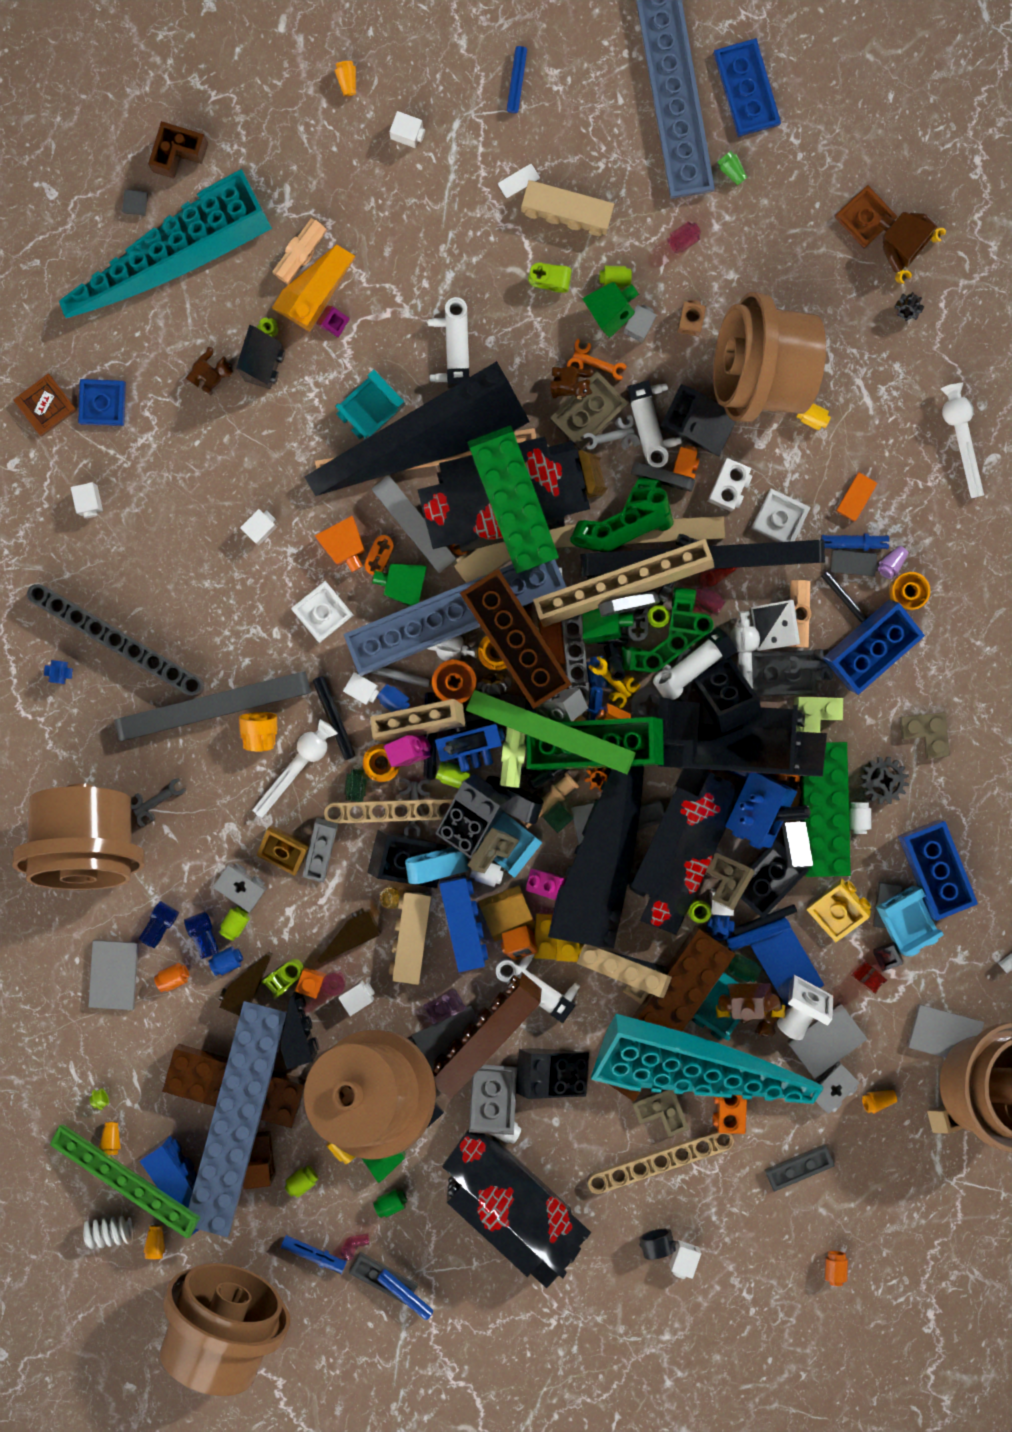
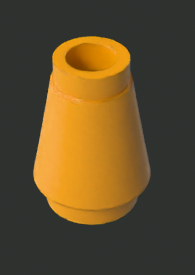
(346, 76)
(878, 1100)
(110, 1138)
(154, 1243)

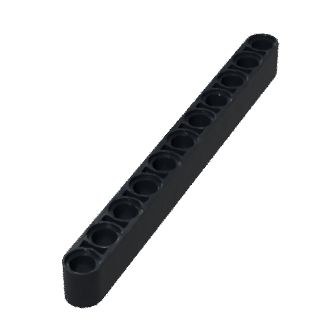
(723, 556)

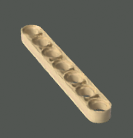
(389, 807)
(648, 1160)

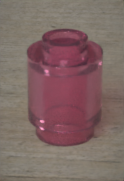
(684, 237)
(708, 601)
(336, 976)

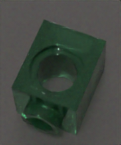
(557, 817)

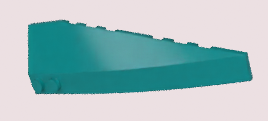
(201, 232)
(660, 1058)

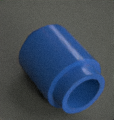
(594, 679)
(393, 699)
(226, 961)

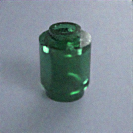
(355, 785)
(744, 968)

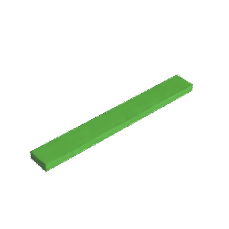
(551, 732)
(125, 1181)

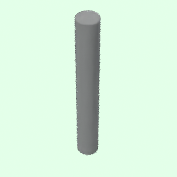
(402, 676)

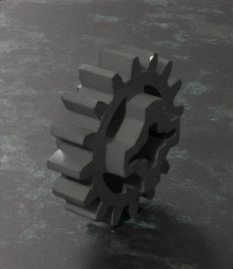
(881, 772)

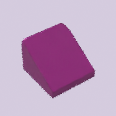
(332, 320)

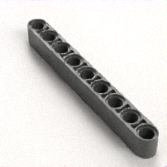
(105, 638)
(212, 706)

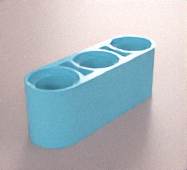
(436, 865)

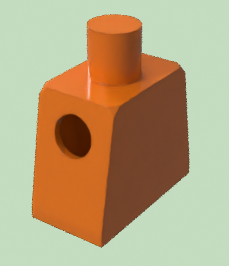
(343, 543)

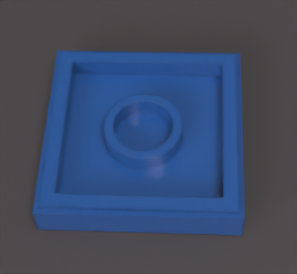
(102, 402)

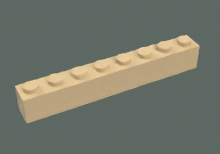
(624, 582)

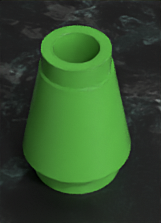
(732, 168)

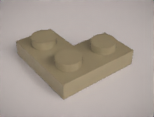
(932, 728)
(493, 844)
(733, 877)
(664, 1106)

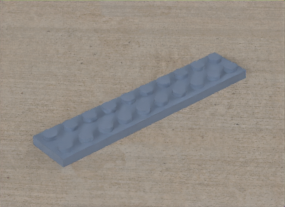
(675, 97)
(439, 619)
(236, 1117)

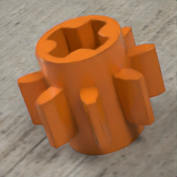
(591, 777)

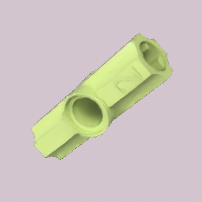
(512, 758)

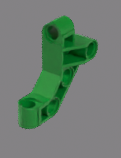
(644, 511)
(682, 624)

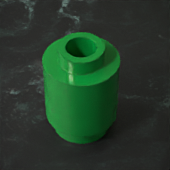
(390, 1203)

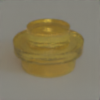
(389, 898)

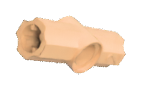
(299, 251)
(801, 595)

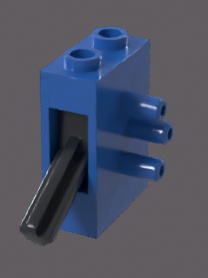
(470, 743)
(762, 809)

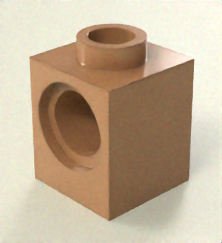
(686, 326)

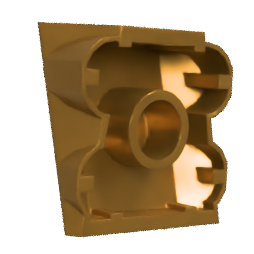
(592, 474)
(506, 912)

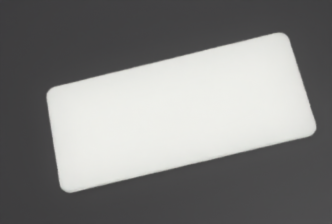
(518, 180)

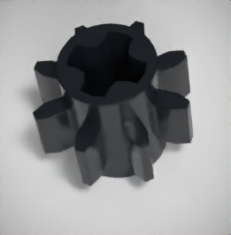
(909, 306)

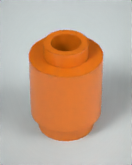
(171, 977)
(836, 1268)

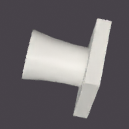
(806, 1003)

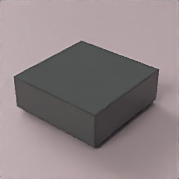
(135, 202)

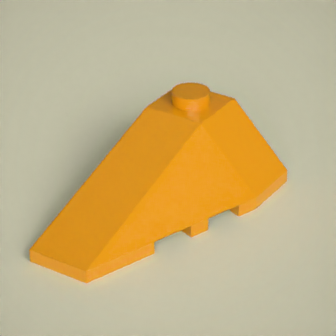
(310, 292)

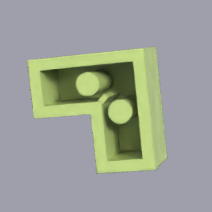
(819, 709)

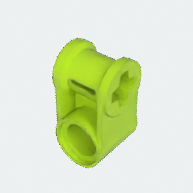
(553, 277)
(280, 979)

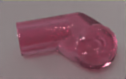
(352, 1244)

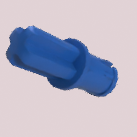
(595, 702)

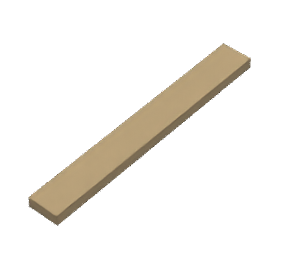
(698, 528)

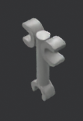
(625, 432)

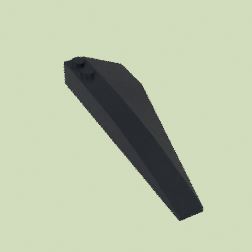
(428, 433)
(596, 884)

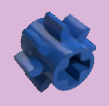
(58, 672)
(720, 927)

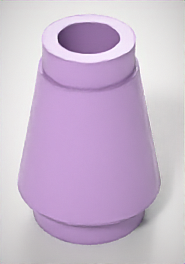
(893, 562)

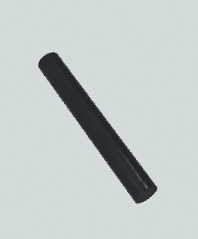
(842, 594)
(758, 922)

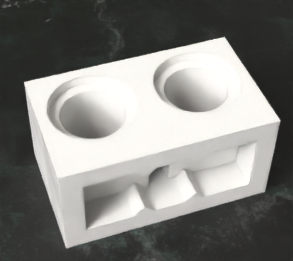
(725, 483)

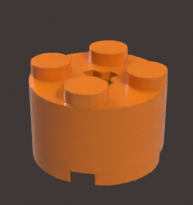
(461, 671)

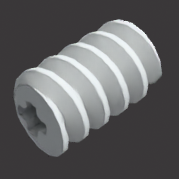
(108, 1233)

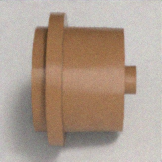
(767, 359)
(79, 839)
(979, 1085)
(371, 1094)
(220, 1327)

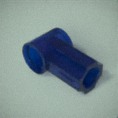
(161, 919)
(200, 929)

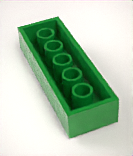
(513, 499)
(636, 734)
(829, 818)

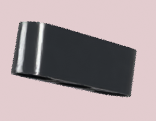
(522, 803)

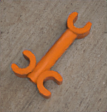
(580, 357)

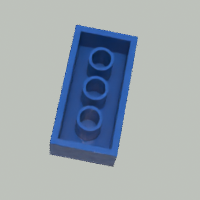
(874, 646)
(938, 869)
(462, 923)
(171, 1170)

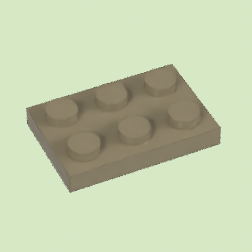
(590, 413)

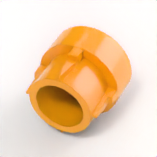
(920, 586)
(485, 657)
(258, 730)
(372, 770)

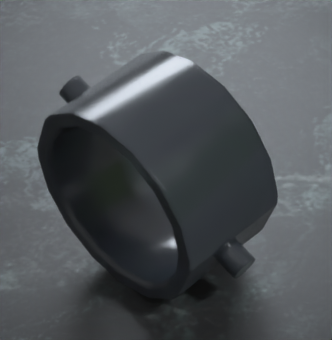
(657, 1244)

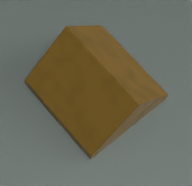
(283, 850)

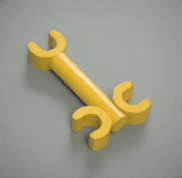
(623, 689)

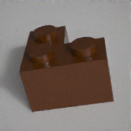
(172, 145)
(261, 1164)

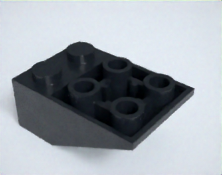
(698, 420)
(472, 814)
(297, 1041)
(552, 1073)

